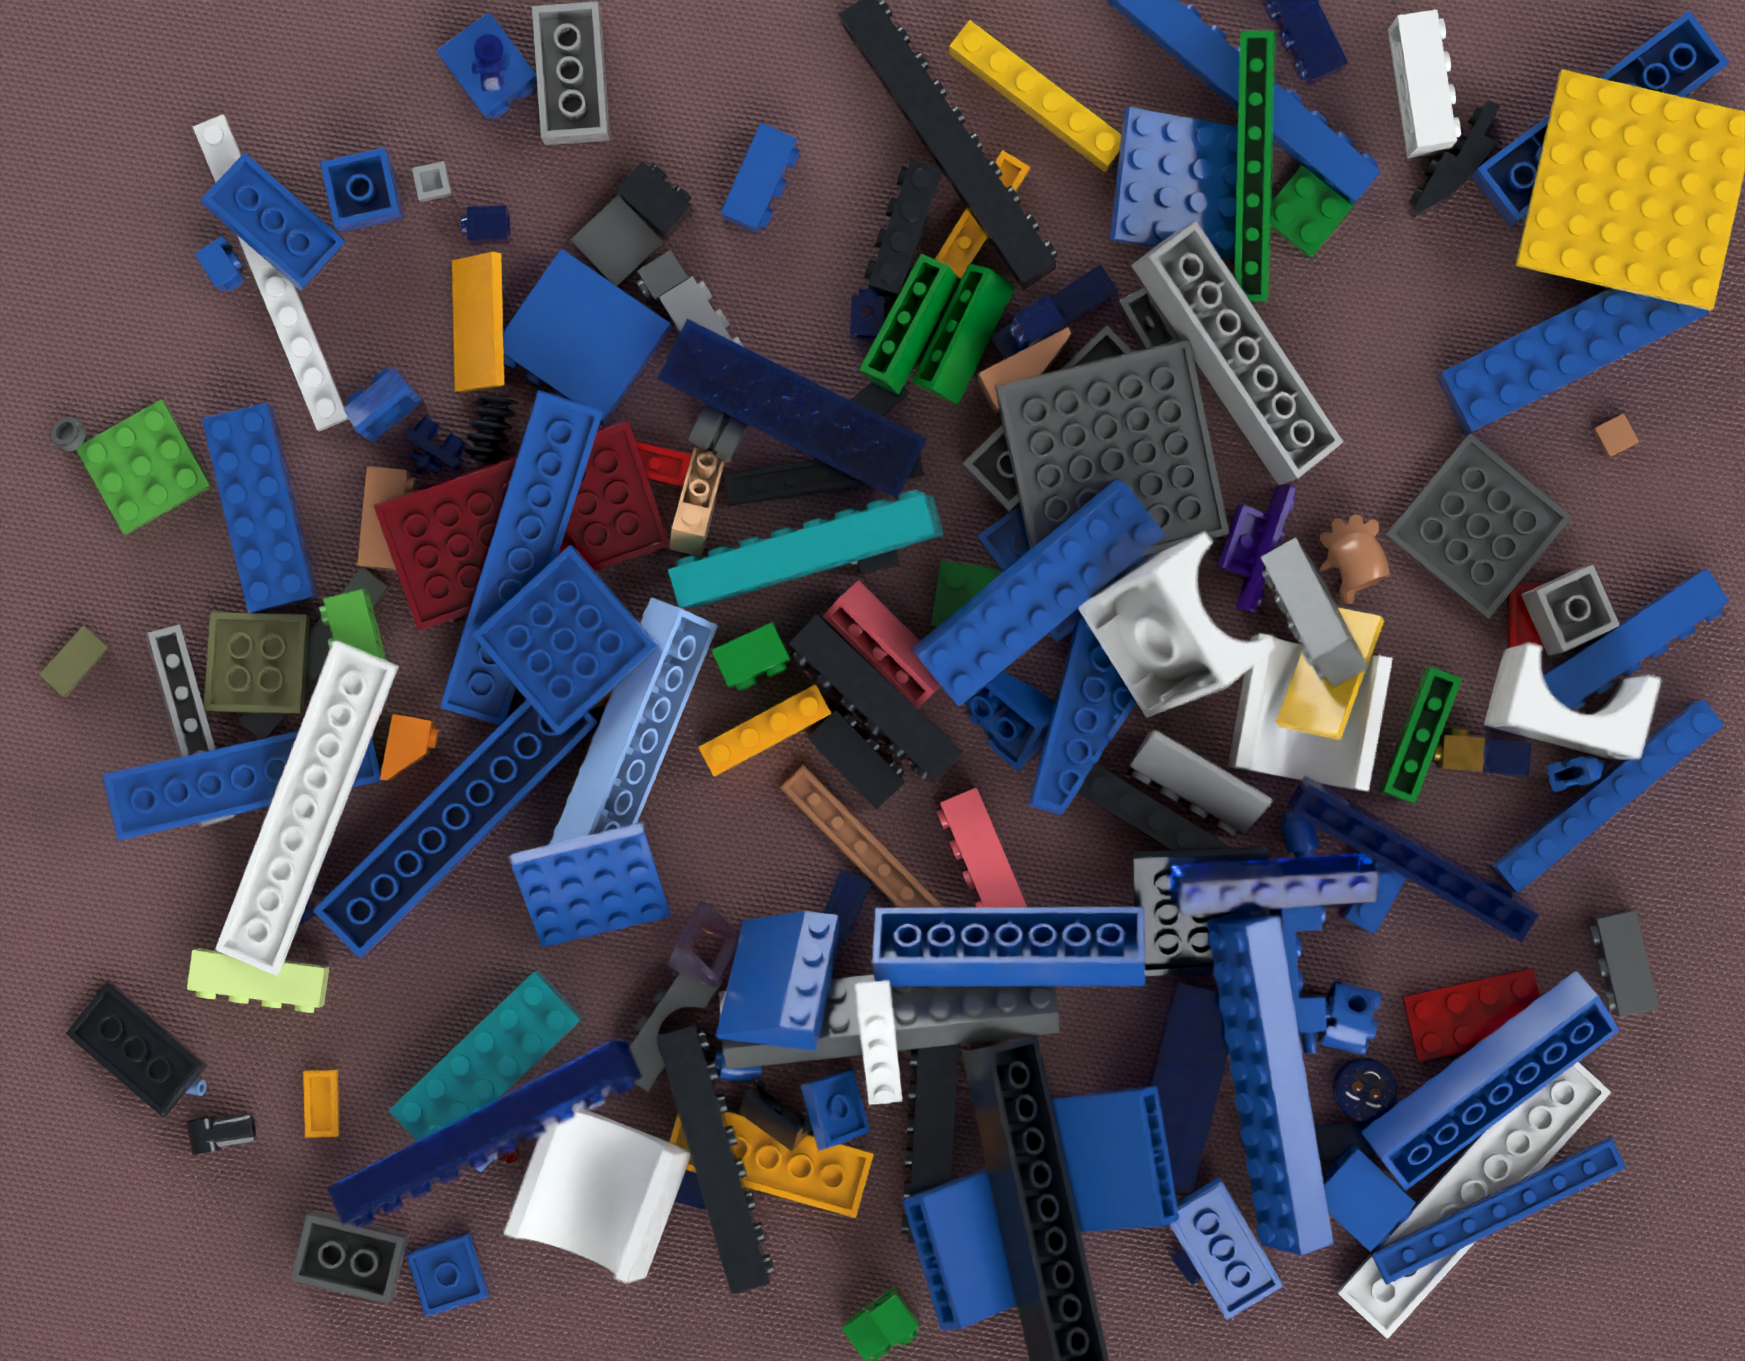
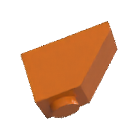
(407, 744)

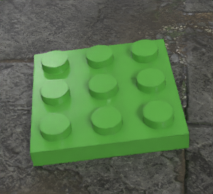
(143, 467)

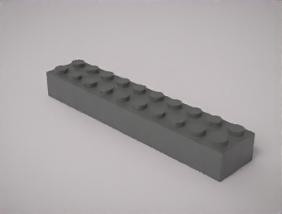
(921, 1020)

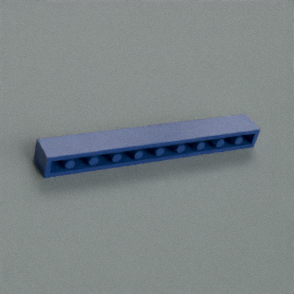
(1217, 65)

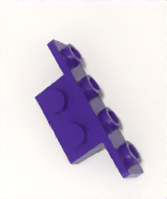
(1250, 538)

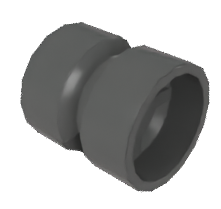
(718, 433)

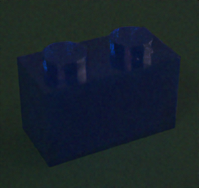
(1035, 323)

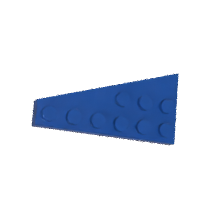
(1084, 719)

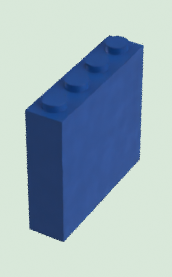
(582, 336)
(1117, 1158)
(961, 1250)

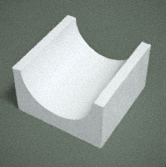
(1160, 633)
(1528, 709)
(1278, 751)
(600, 1192)

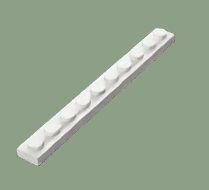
(280, 297)

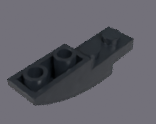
(1451, 171)

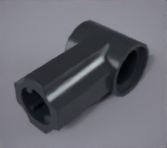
(212, 1133)

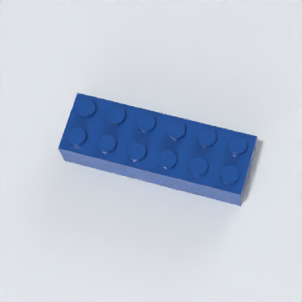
(260, 508)

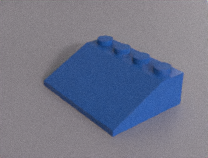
(781, 980)

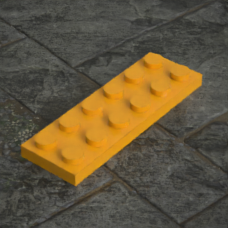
(819, 1178)

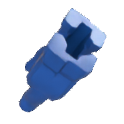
(1575, 772)

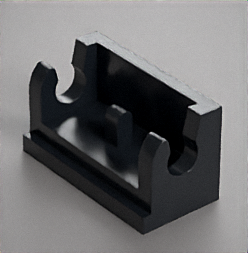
(774, 1117)

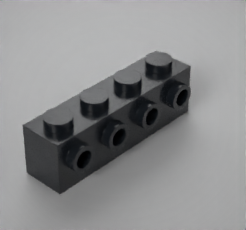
(907, 222)

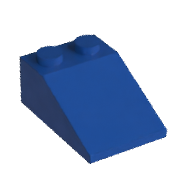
(382, 404)

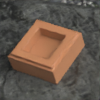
(1615, 435)

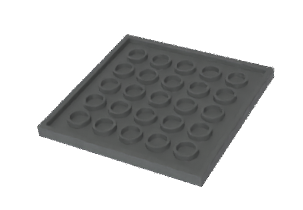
(1109, 421)

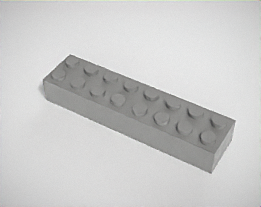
(1237, 353)

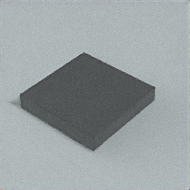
(617, 241)

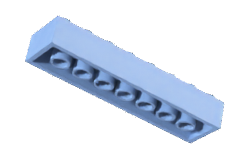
(637, 726)

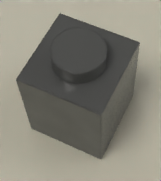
(660, 276)

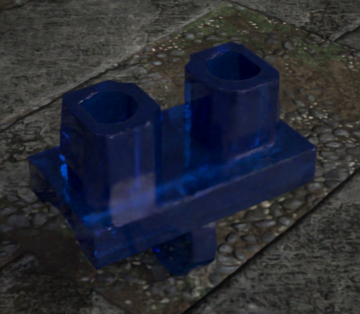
(490, 62)
(448, 453)

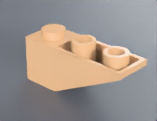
(696, 503)

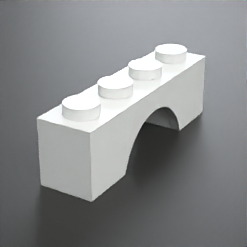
(878, 1042)

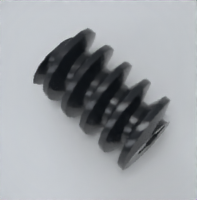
(489, 428)

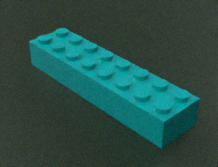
(806, 551)

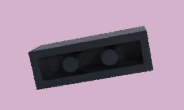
(857, 758)

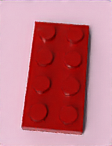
(1465, 1013)

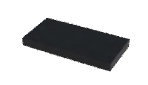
(136, 1049)

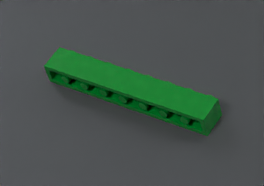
(1255, 163)

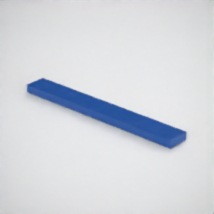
(1498, 1210)

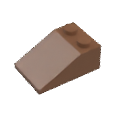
(1022, 365)

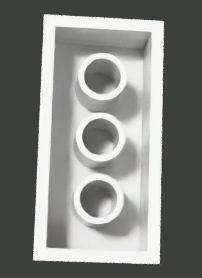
(1423, 83)

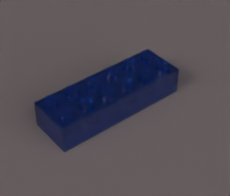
(1189, 1076)

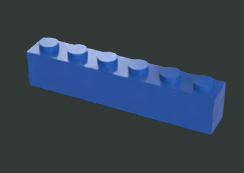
(1635, 639)

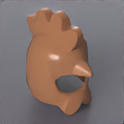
(1355, 554)

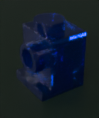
(866, 327)

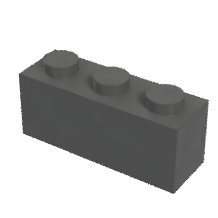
(1623, 963)

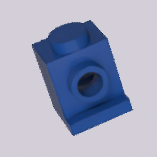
(221, 265)

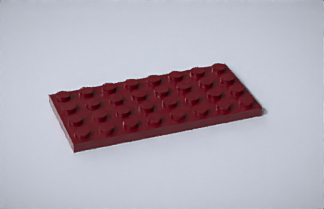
(446, 528)

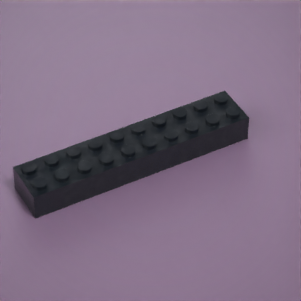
(1034, 1202)

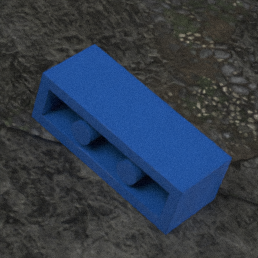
(760, 179)

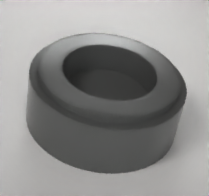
(68, 434)

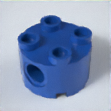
(1350, 1017)

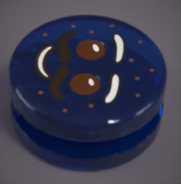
(1364, 1089)

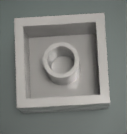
(1570, 610)

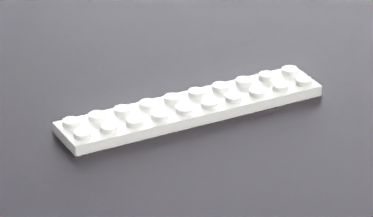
(306, 807)
(1495, 1159)

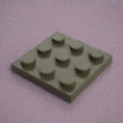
(256, 663)

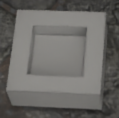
(432, 181)

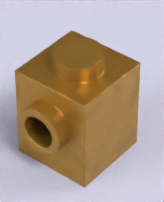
(1459, 751)

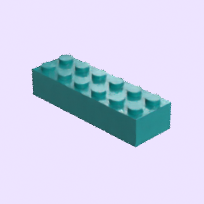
(489, 1058)

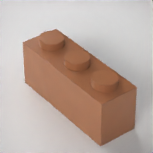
(379, 486)

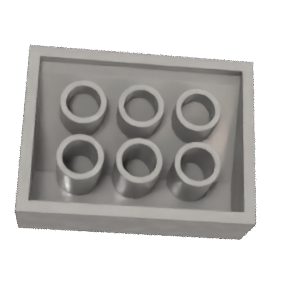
(1197, 782)

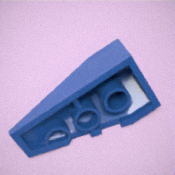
(1012, 717)

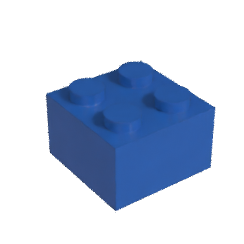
(362, 190)

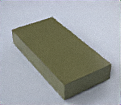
(74, 661)

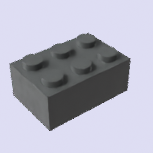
(350, 1258)

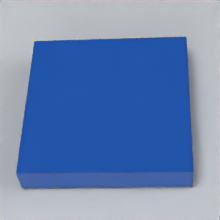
(835, 1108)
(447, 1274)

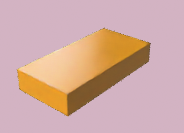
(321, 1103)

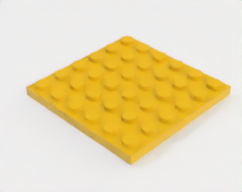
(1635, 190)

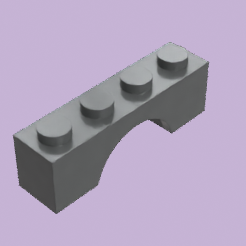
(645, 1048)

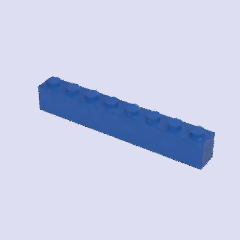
(1606, 796)

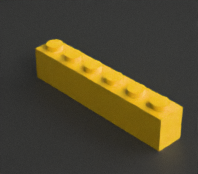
(1036, 95)

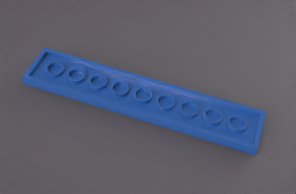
(522, 543)

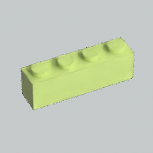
(221, 974)

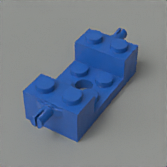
(1310, 1010)

